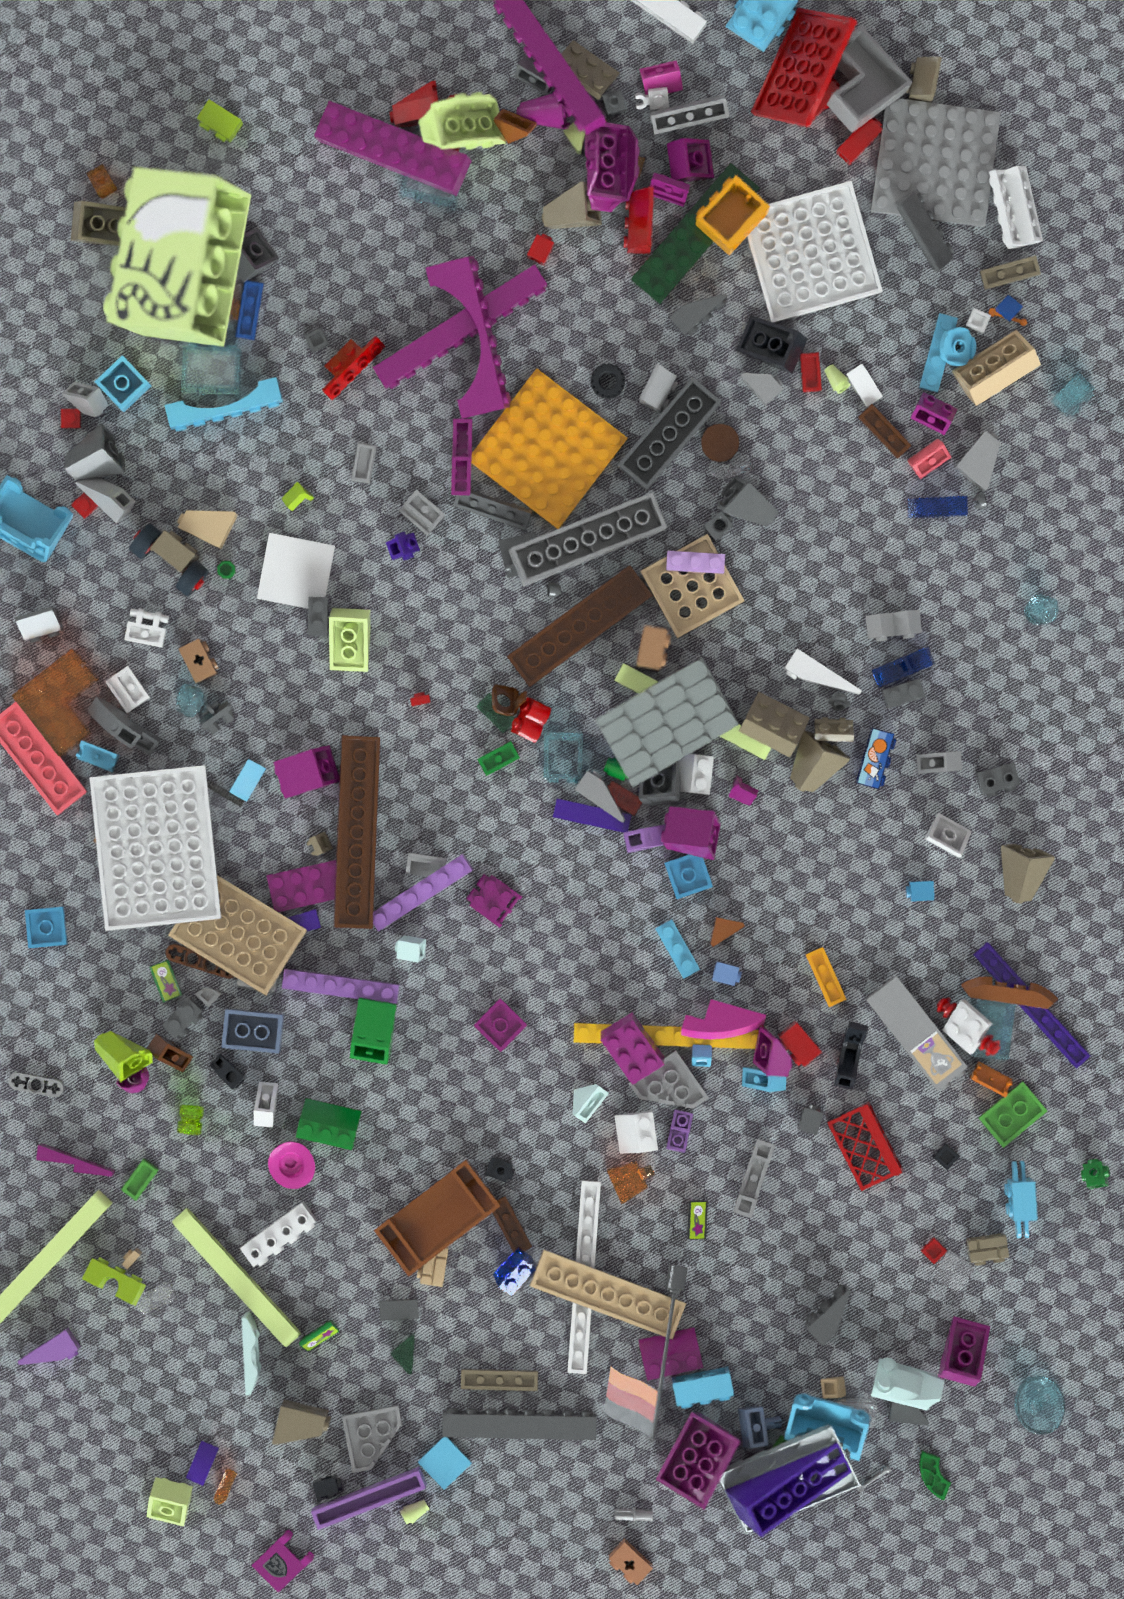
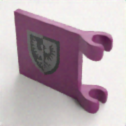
(279, 1564)

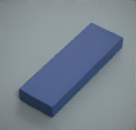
(249, 310)

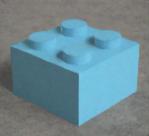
(123, 383)

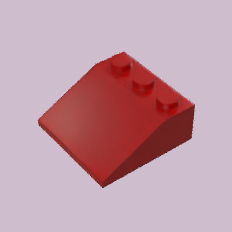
(639, 221)

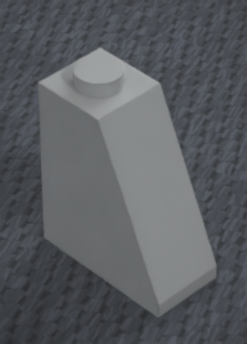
(980, 460)

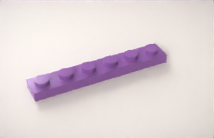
(421, 892)

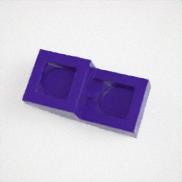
(202, 1463)

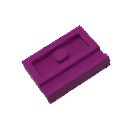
(670, 189)

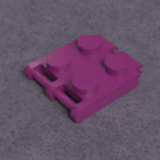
(492, 899)

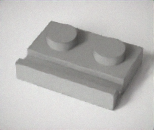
(422, 512)

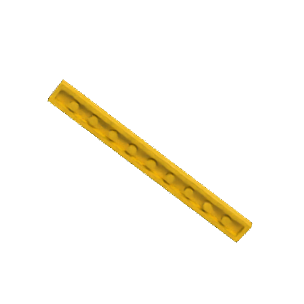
(667, 1036)

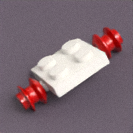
(967, 1026)

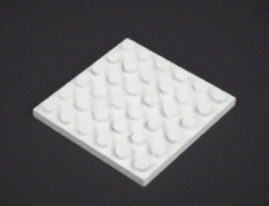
(813, 253)

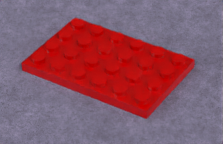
(803, 67)

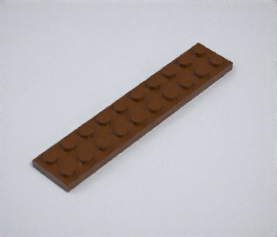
(356, 832)

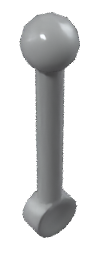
(887, 1469)

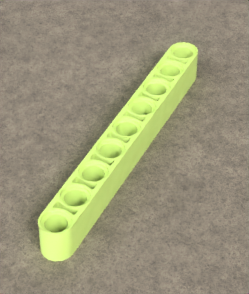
(639, 682)
(52, 1253)
(236, 1277)

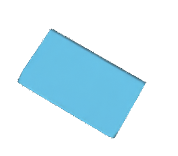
(247, 780)

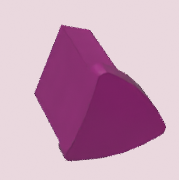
(742, 791)

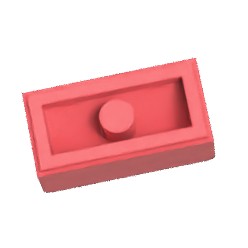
(929, 458)

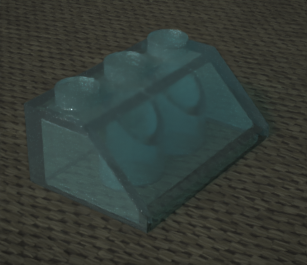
(1002, 1017)

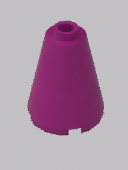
(545, 111)

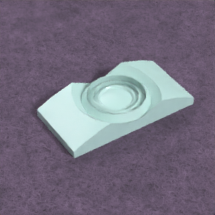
(251, 1352)

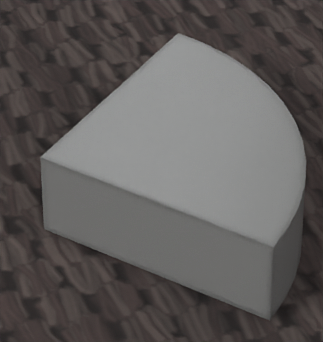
(208, 996)

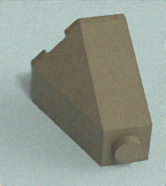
(571, 210)
(815, 762)
(1023, 871)

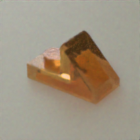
(101, 181)

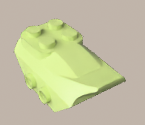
(462, 122)

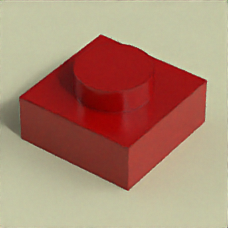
(70, 419)
(84, 505)
(420, 699)

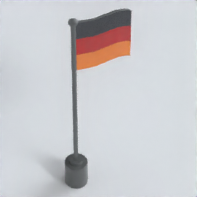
(634, 1400)

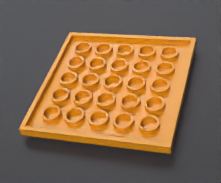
(547, 449)

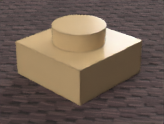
(130, 1257)

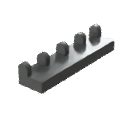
(494, 509)

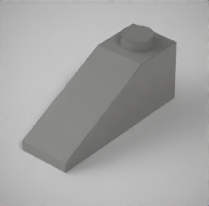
(597, 791)

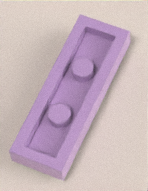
(695, 562)

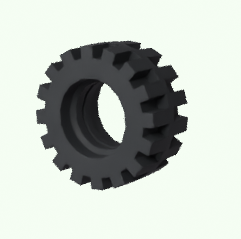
(610, 369)

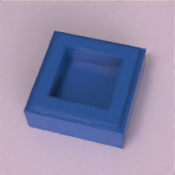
(1009, 308)

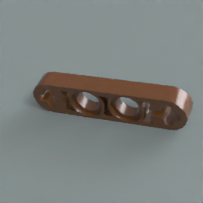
(200, 965)

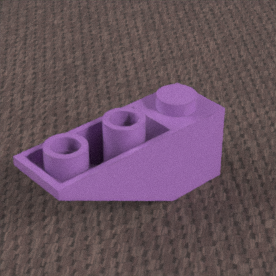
(643, 838)

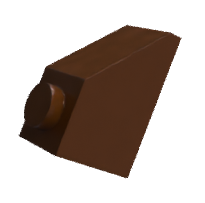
(169, 1053)

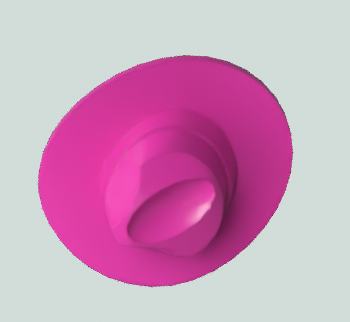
(291, 1165)

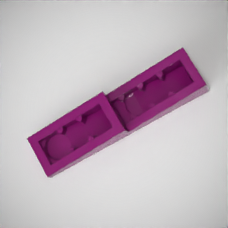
(461, 457)
(81, 1165)

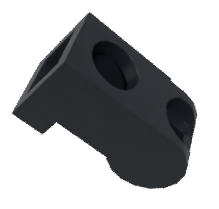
(228, 1072)

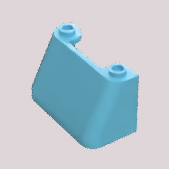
(28, 522)
(847, 1422)

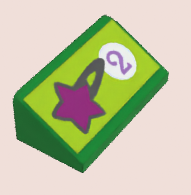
(165, 981)
(319, 1335)

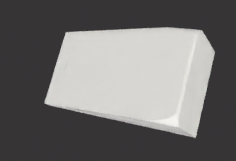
(864, 385)

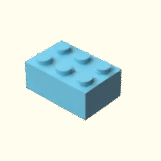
(702, 1387)

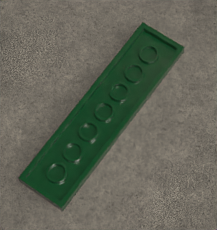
(682, 246)

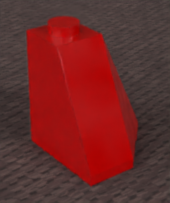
(414, 106)

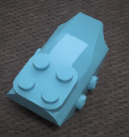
(761, 20)

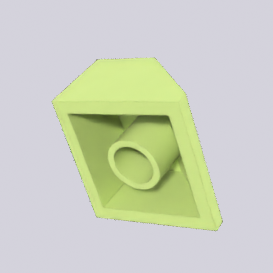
(169, 1501)

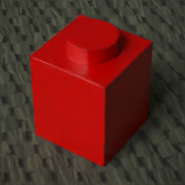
(540, 249)

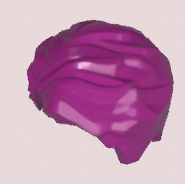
(135, 1082)

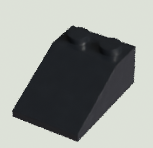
(772, 344)

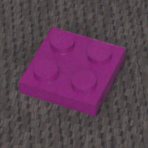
(500, 1025)

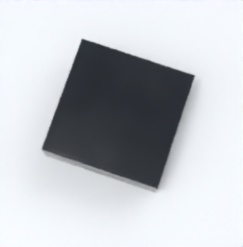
(946, 1156)

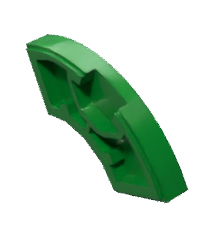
(932, 1476)

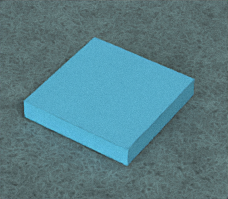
(444, 1462)

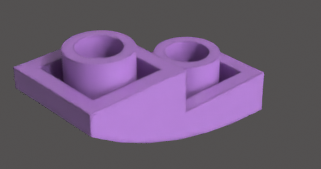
(679, 1131)

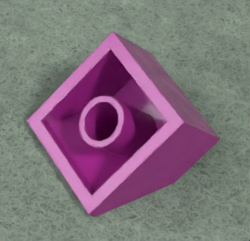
(690, 159)
(771, 1055)

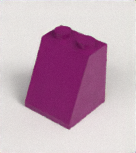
(306, 771)
(691, 832)

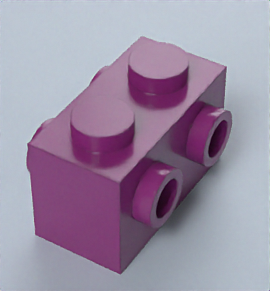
(934, 413)

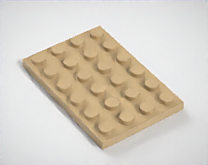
(246, 941)

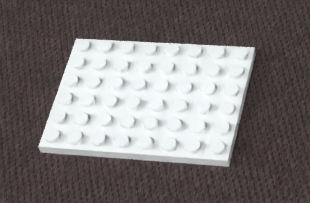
(155, 848)

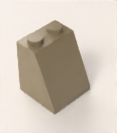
(300, 1422)

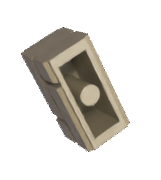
(987, 1248)

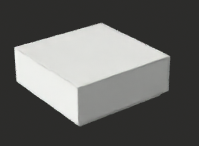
(978, 320)

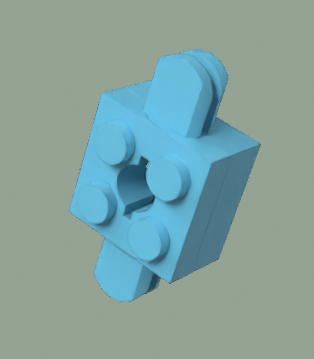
(1021, 1199)

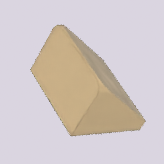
(833, 1387)

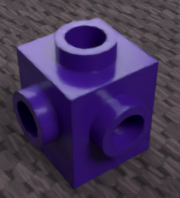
(405, 543)

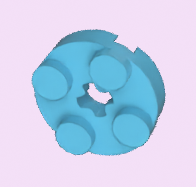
(947, 346)

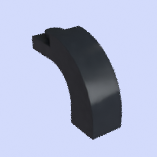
(849, 1055)

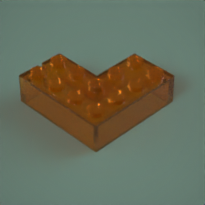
(48, 699)

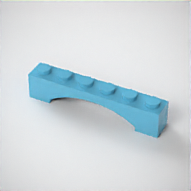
(266, 394)

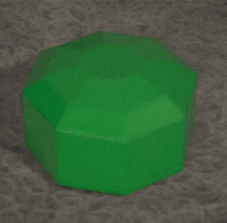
(226, 569)

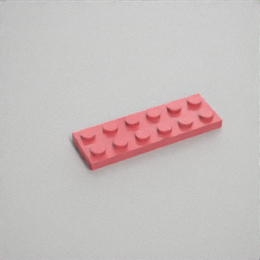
(38, 760)

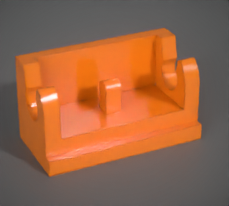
(991, 1079)

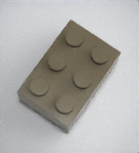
(774, 724)

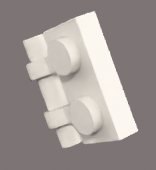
(144, 633)

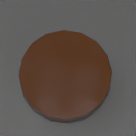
(720, 442)

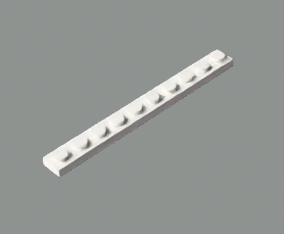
(586, 1255)

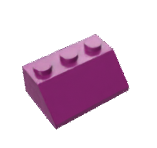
(682, 1354)

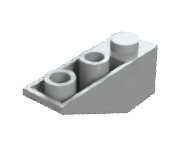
(108, 497)

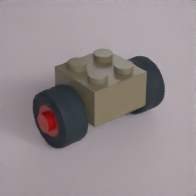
(175, 553)

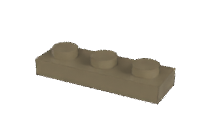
(1010, 272)

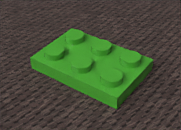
(1012, 1114)

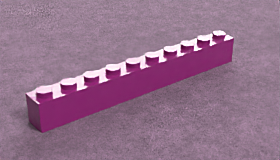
(551, 63)
(457, 328)

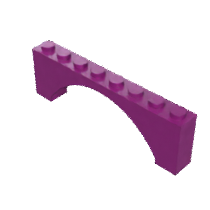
(463, 282)

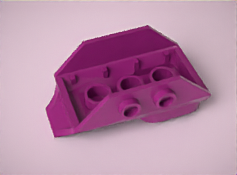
(611, 165)

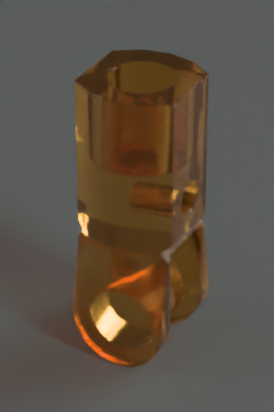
(225, 1486)

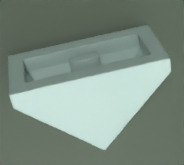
(587, 1100)

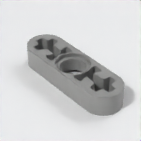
(49, 1092)

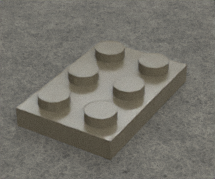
(590, 70)

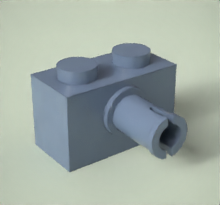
(755, 1426)

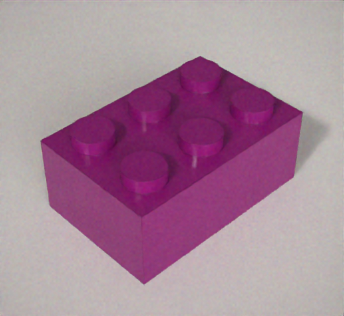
(632, 1048)

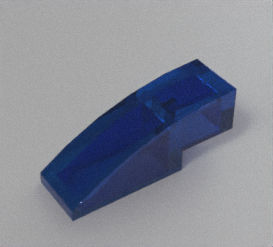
(938, 507)
(903, 667)

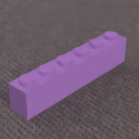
(340, 985)
(368, 1498)

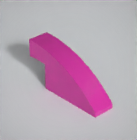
(722, 1022)

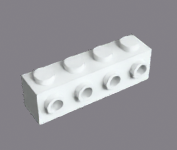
(278, 1234)

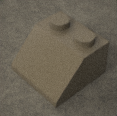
(924, 78)

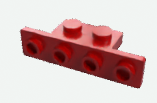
(349, 363)

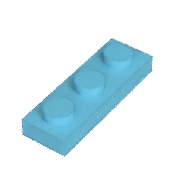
(677, 948)

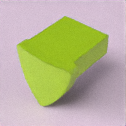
(296, 496)

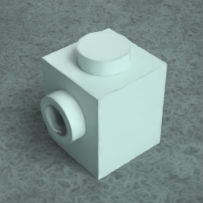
(410, 948)

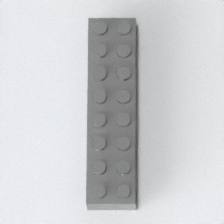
(587, 539)

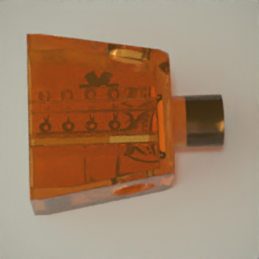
(629, 1179)

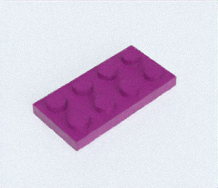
(302, 886)

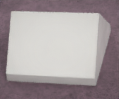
(948, 835)

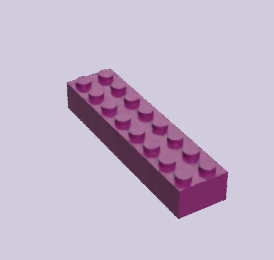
(392, 148)

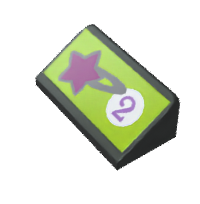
(697, 1219)

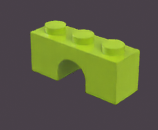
(129, 1287)

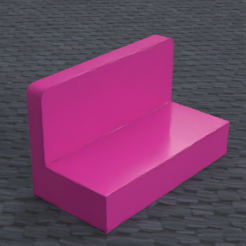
(661, 76)

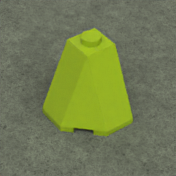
(122, 1055)

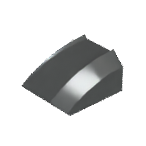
(662, 787)

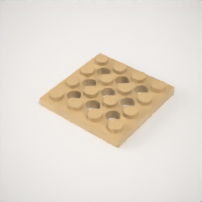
(698, 616)

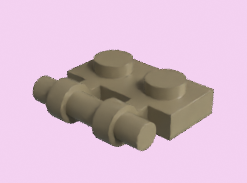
(834, 729)

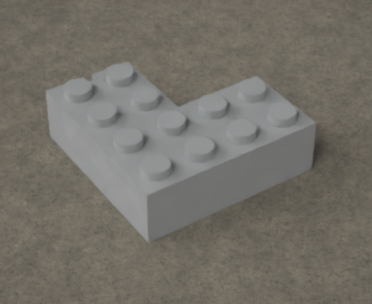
(872, 83)

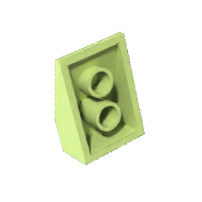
(349, 639)

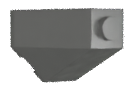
(95, 456)
(745, 502)

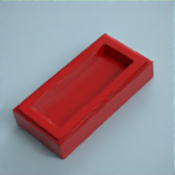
(810, 372)

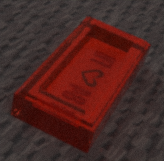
(624, 798)

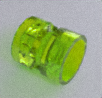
(190, 1119)

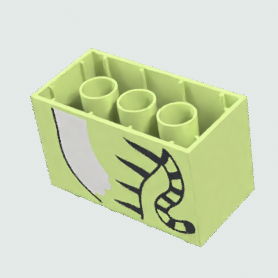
(177, 256)

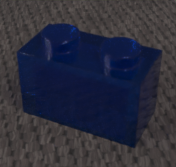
(514, 1271)

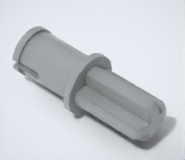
(634, 1514)

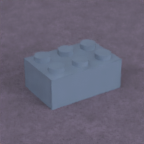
(253, 1030)

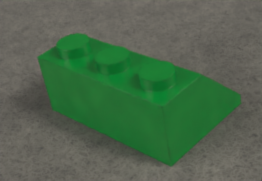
(328, 1124)

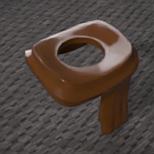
(515, 699)

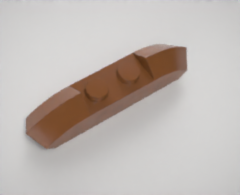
(1034, 996)

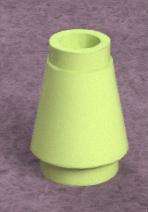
(837, 379)
(414, 1511)

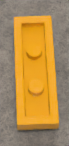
(825, 977)

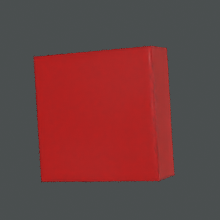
(933, 1250)

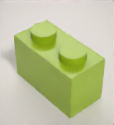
(219, 121)

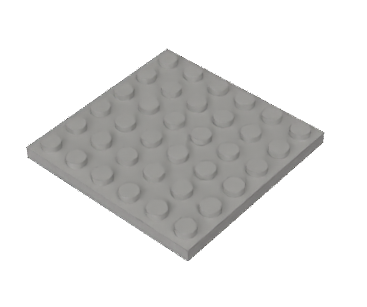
(941, 155)

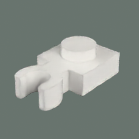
(656, 99)

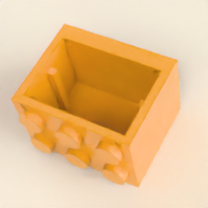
(731, 214)

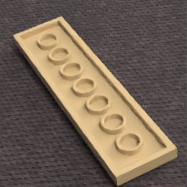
(606, 1293)

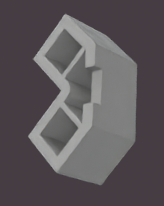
(893, 624)

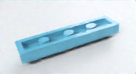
(934, 364)

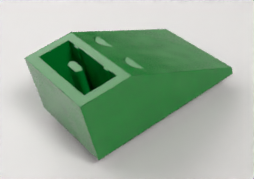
(373, 1031)

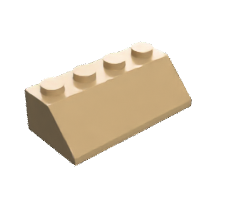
(996, 367)

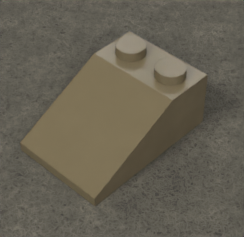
(96, 223)

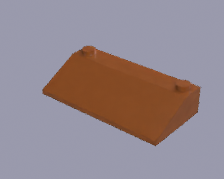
(437, 1217)

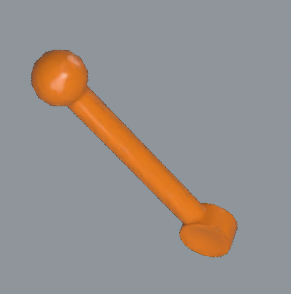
(992, 312)

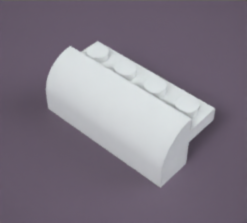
(1015, 207)

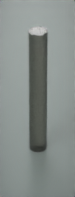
(225, 793)

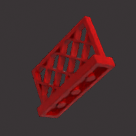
(880, 1139)

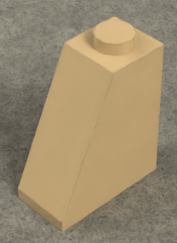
(208, 525)

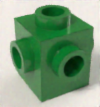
(1098, 1180)

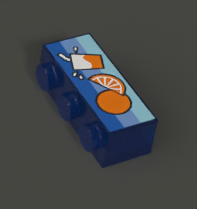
(875, 758)

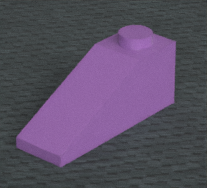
(55, 1349)

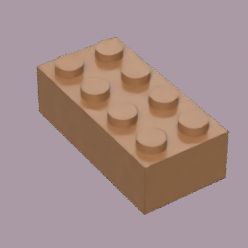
(652, 647)

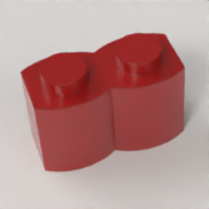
(531, 719)

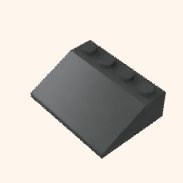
(924, 231)

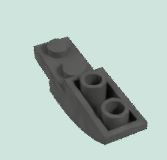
(119, 726)

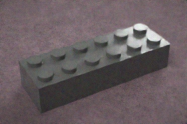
(669, 434)

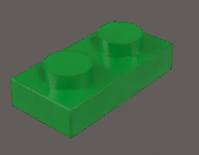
(498, 758)

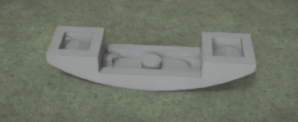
(753, 1178)

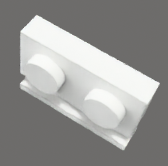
(127, 689)

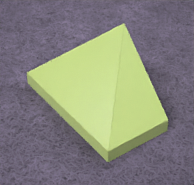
(575, 137)

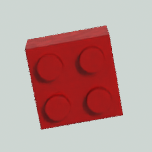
(799, 1043)

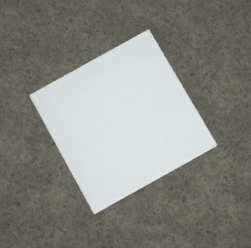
(294, 570)

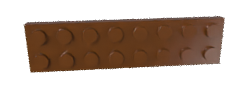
(579, 626)

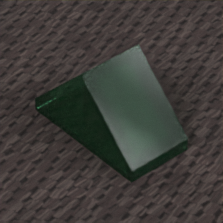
(404, 1353)

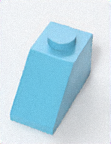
(756, 1079)

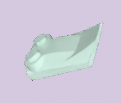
(906, 1384)

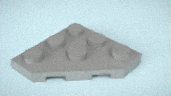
(671, 1084)
(370, 1434)

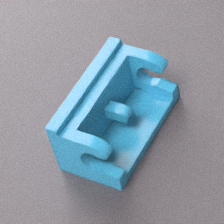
(97, 756)

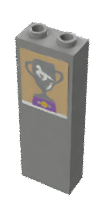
(916, 1033)

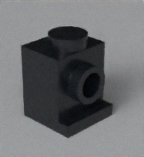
(494, 1164)
(327, 1487)

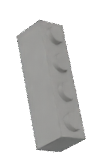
(689, 114)

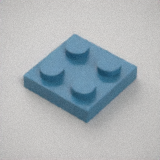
(688, 875)
(46, 927)

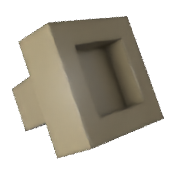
(320, 844)

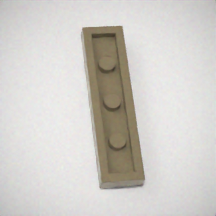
(499, 1379)

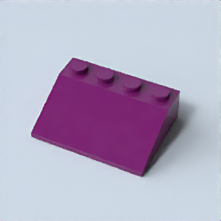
(698, 1459)

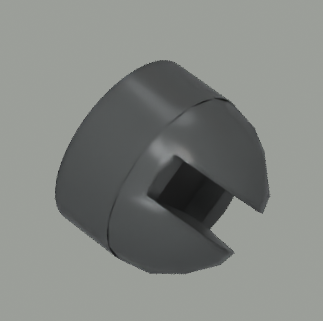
(982, 503)
(553, 590)

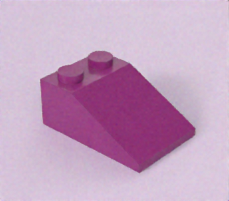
(964, 1352)

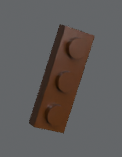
(884, 431)
(511, 1226)

